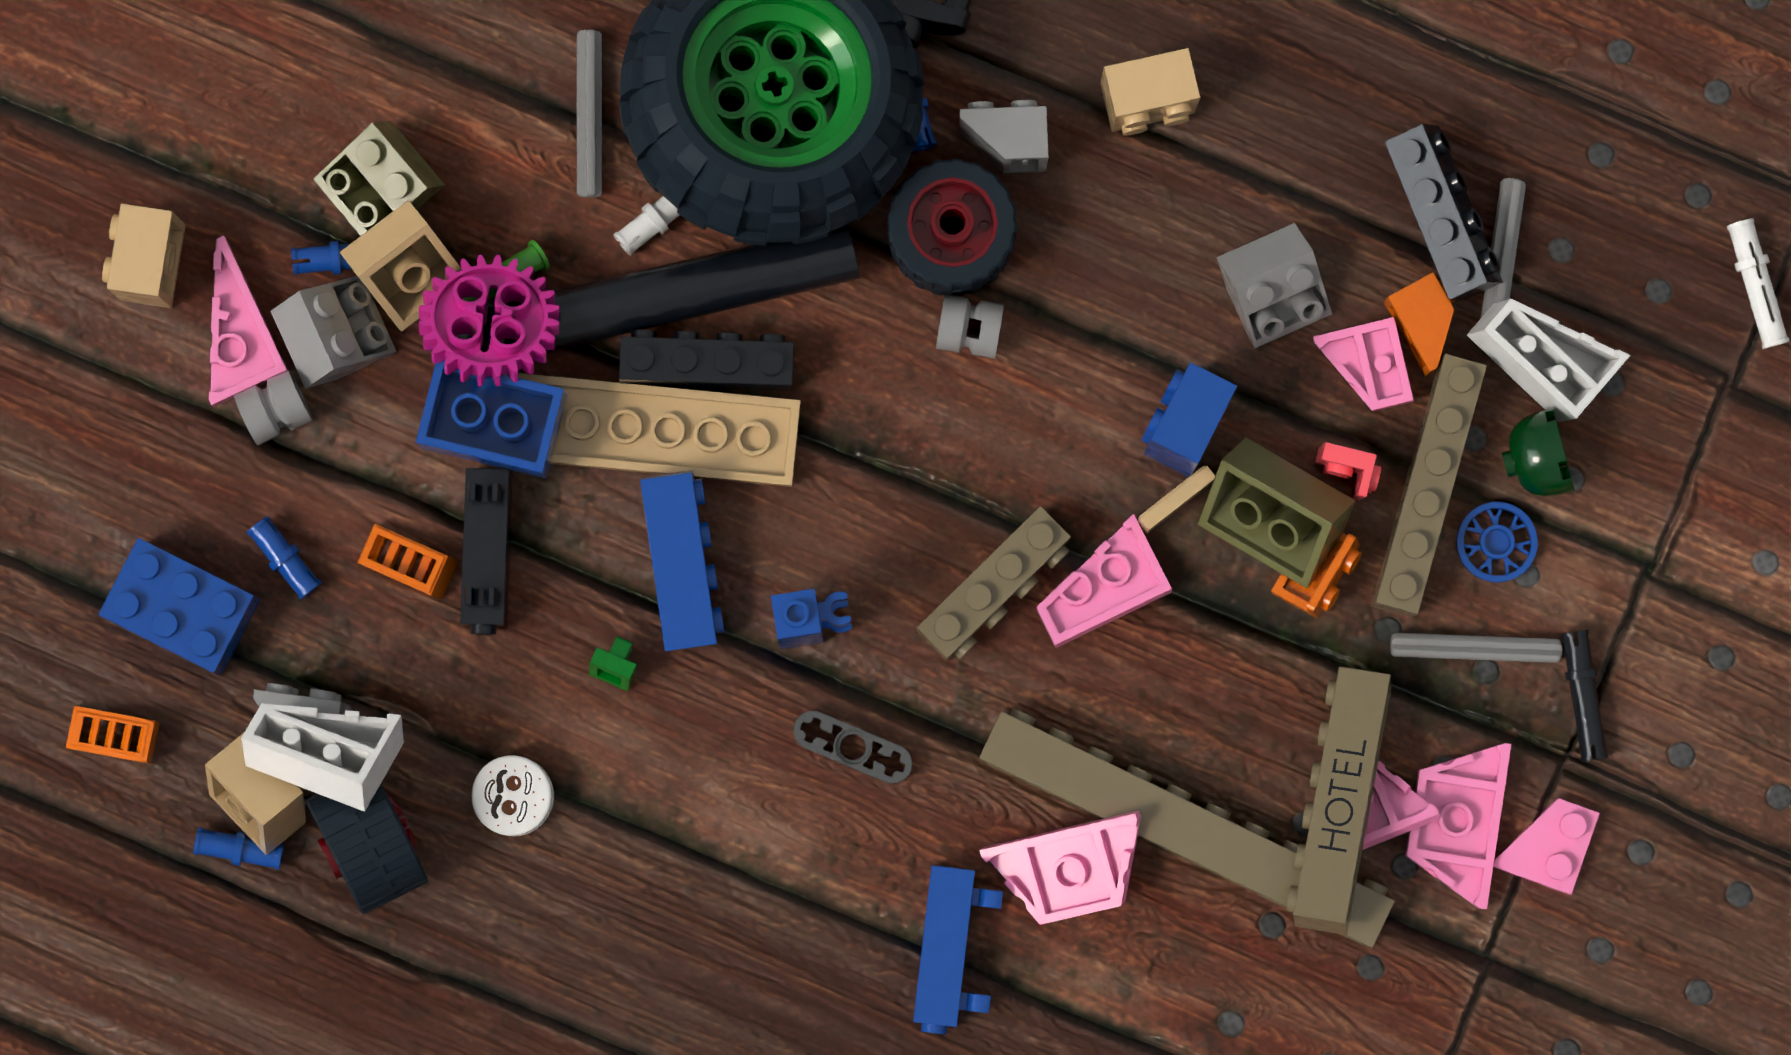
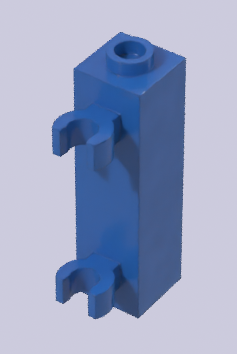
(802, 618)
(945, 946)

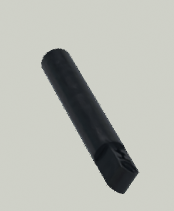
(696, 288)

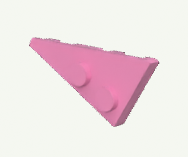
(242, 345)

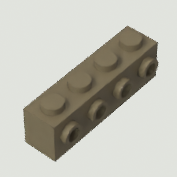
(987, 590)

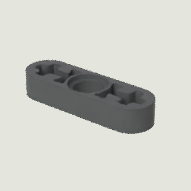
(827, 724)

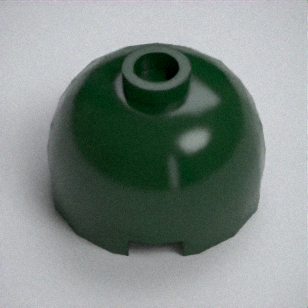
(1538, 456)

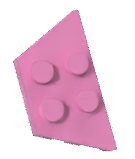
(1464, 840)
(1070, 867)

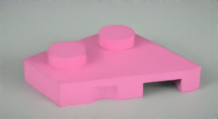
(1370, 362)
(1395, 809)
(1551, 847)

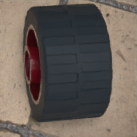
(959, 194)
(369, 848)

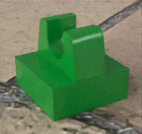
(614, 665)

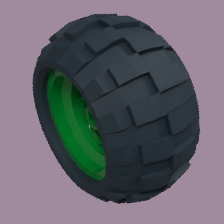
(798, 180)

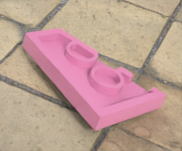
(1107, 586)

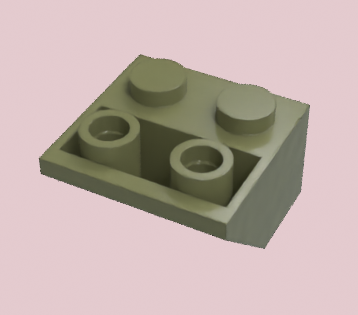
(377, 176)

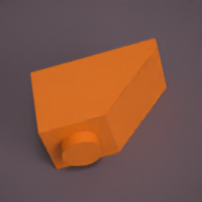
(1423, 319)

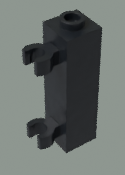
(486, 550)

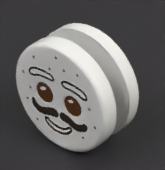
(512, 795)

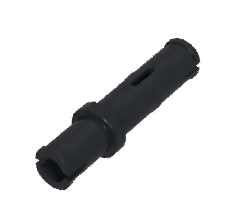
(1584, 695)

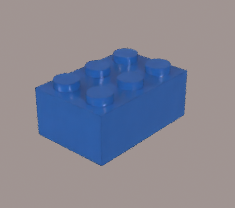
(492, 424)
(1186, 426)
(179, 607)

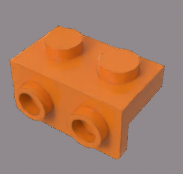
(1323, 590)

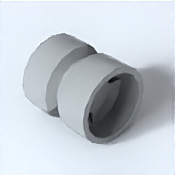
(954, 326)
(273, 407)

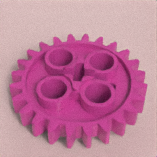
(529, 324)

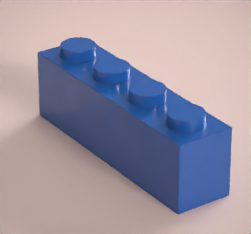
(679, 560)

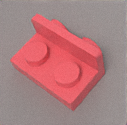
(1345, 461)

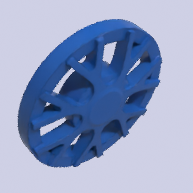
(1496, 542)

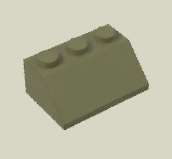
(1275, 511)

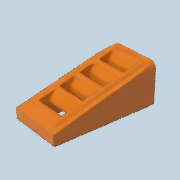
(440, 574)
(146, 741)

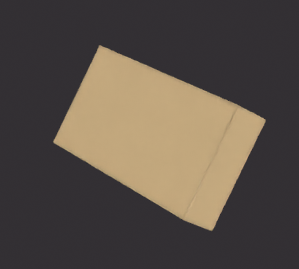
(1176, 499)

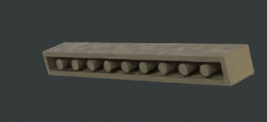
(1167, 816)

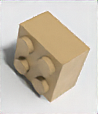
(1150, 91)
(144, 255)
(399, 262)
(257, 802)

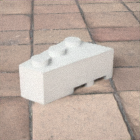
(1546, 358)
(324, 751)

